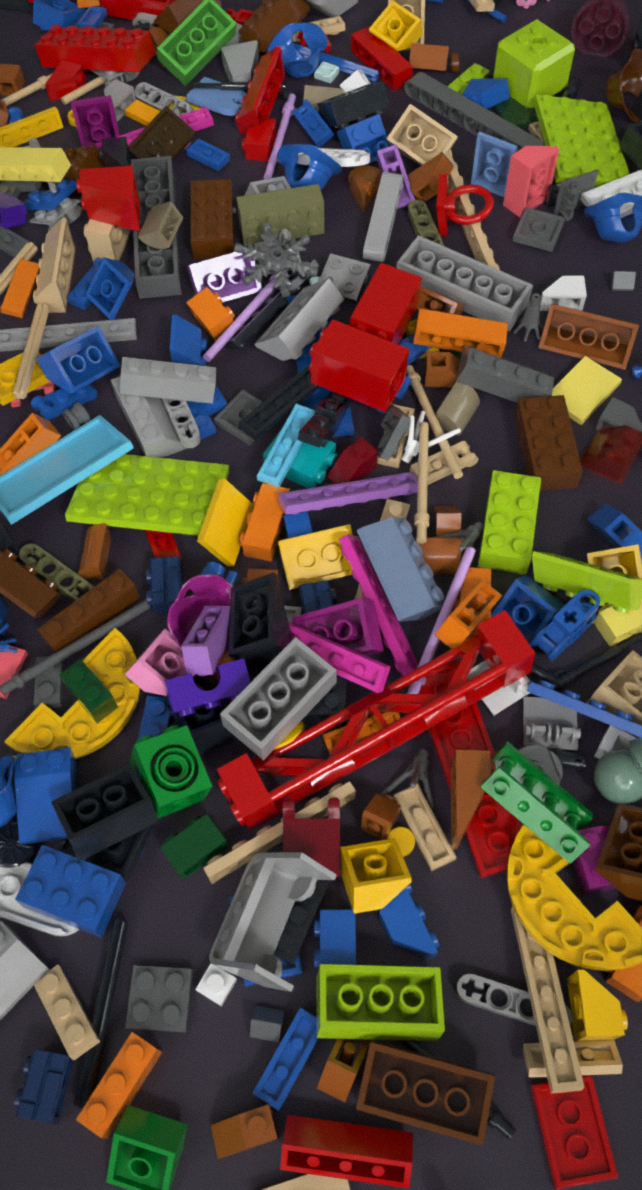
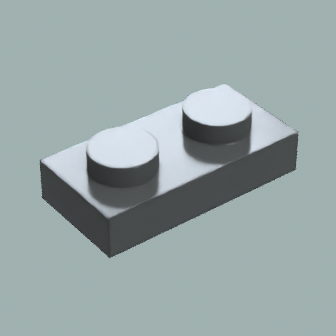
(49, 686)

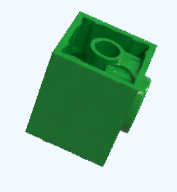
(174, 755)

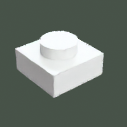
(216, 984)

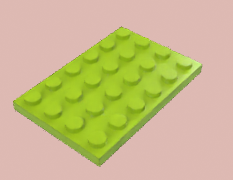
(583, 136)
(147, 494)

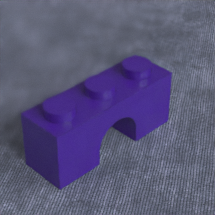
(186, 696)

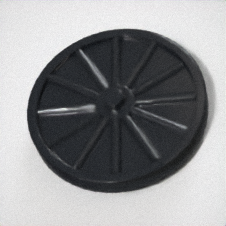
(11, 851)

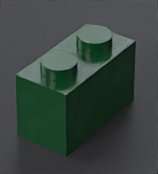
(88, 691)
(193, 846)

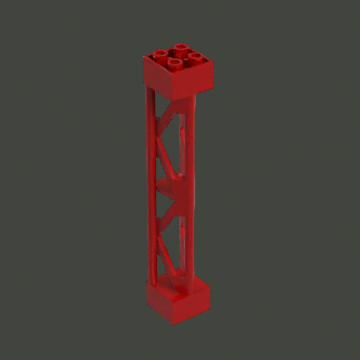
(498, 643)

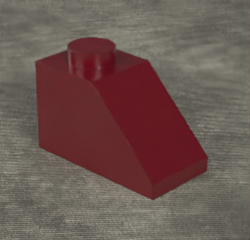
(354, 463)

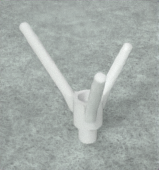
(412, 446)

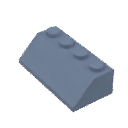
(401, 569)

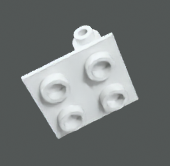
(505, 696)

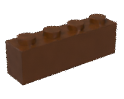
(90, 611)

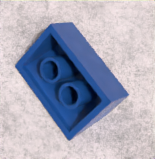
(79, 361)

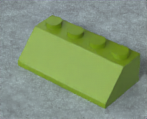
(574, 576)

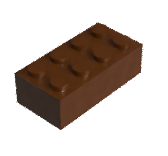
(212, 218)
(548, 442)
(426, 1092)

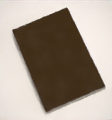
(162, 137)

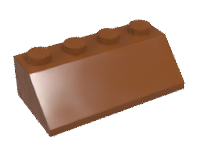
(588, 335)

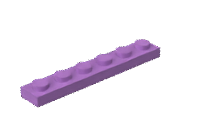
(348, 493)

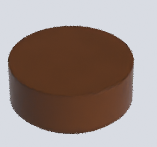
(454, 62)

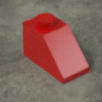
(65, 79)
(260, 141)

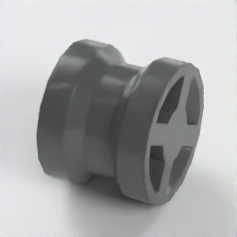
(76, 416)

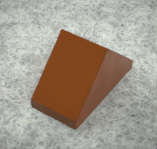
(446, 519)

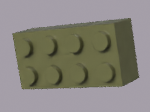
(292, 209)

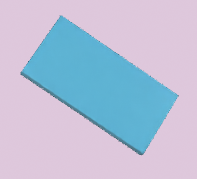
(60, 467)

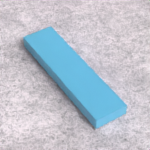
(285, 447)

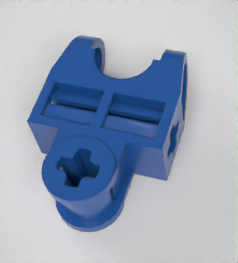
(567, 625)

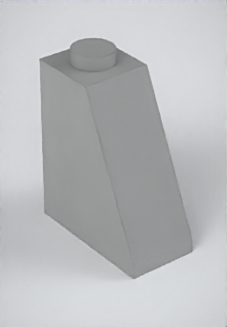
(240, 61)

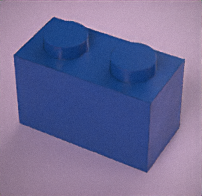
(336, 936)

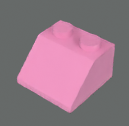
(158, 663)

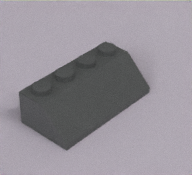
(502, 376)

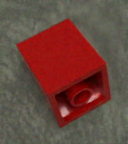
(110, 196)

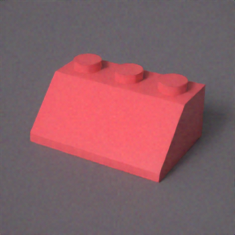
(529, 176)

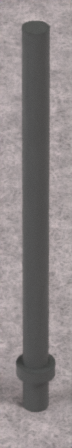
(19, 679)

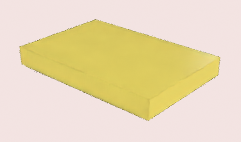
(586, 388)

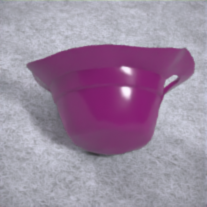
(184, 612)

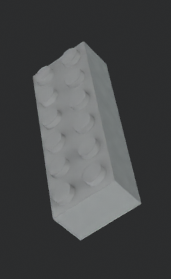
(482, 289)

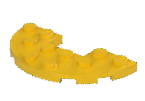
(76, 728)
(558, 917)

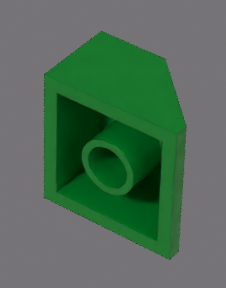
(145, 1151)

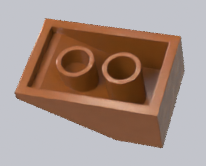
(467, 774)

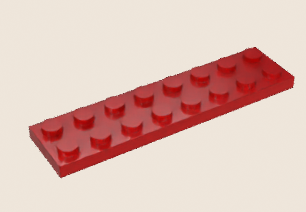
(492, 826)

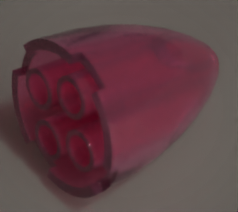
(602, 19)

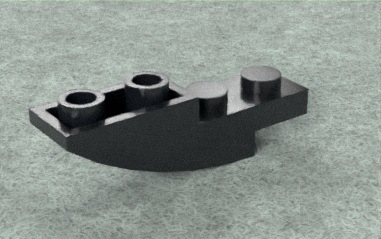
(326, 420)

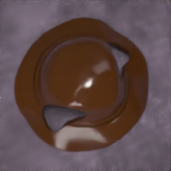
(626, 80)

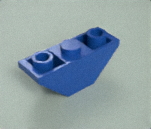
(616, 527)
(405, 925)

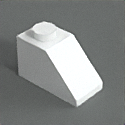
(566, 291)

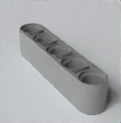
(383, 217)

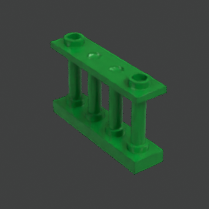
(538, 802)

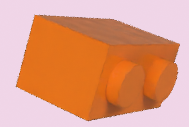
(211, 313)

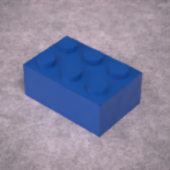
(71, 891)

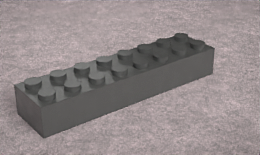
(155, 269)

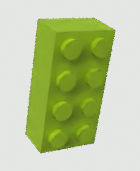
(509, 522)
(379, 1002)

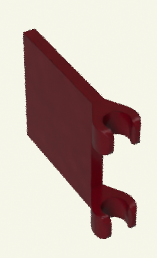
(314, 837)

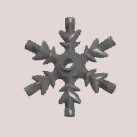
(276, 260)

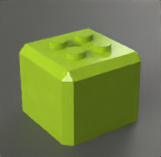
(534, 62)

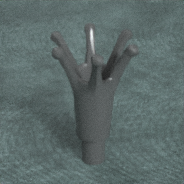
(531, 318)

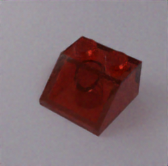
(613, 452)

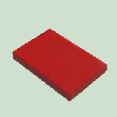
(574, 1135)

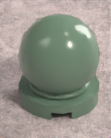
(620, 774)

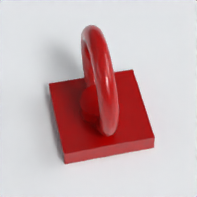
(447, 204)

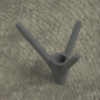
(468, 535)
(417, 770)

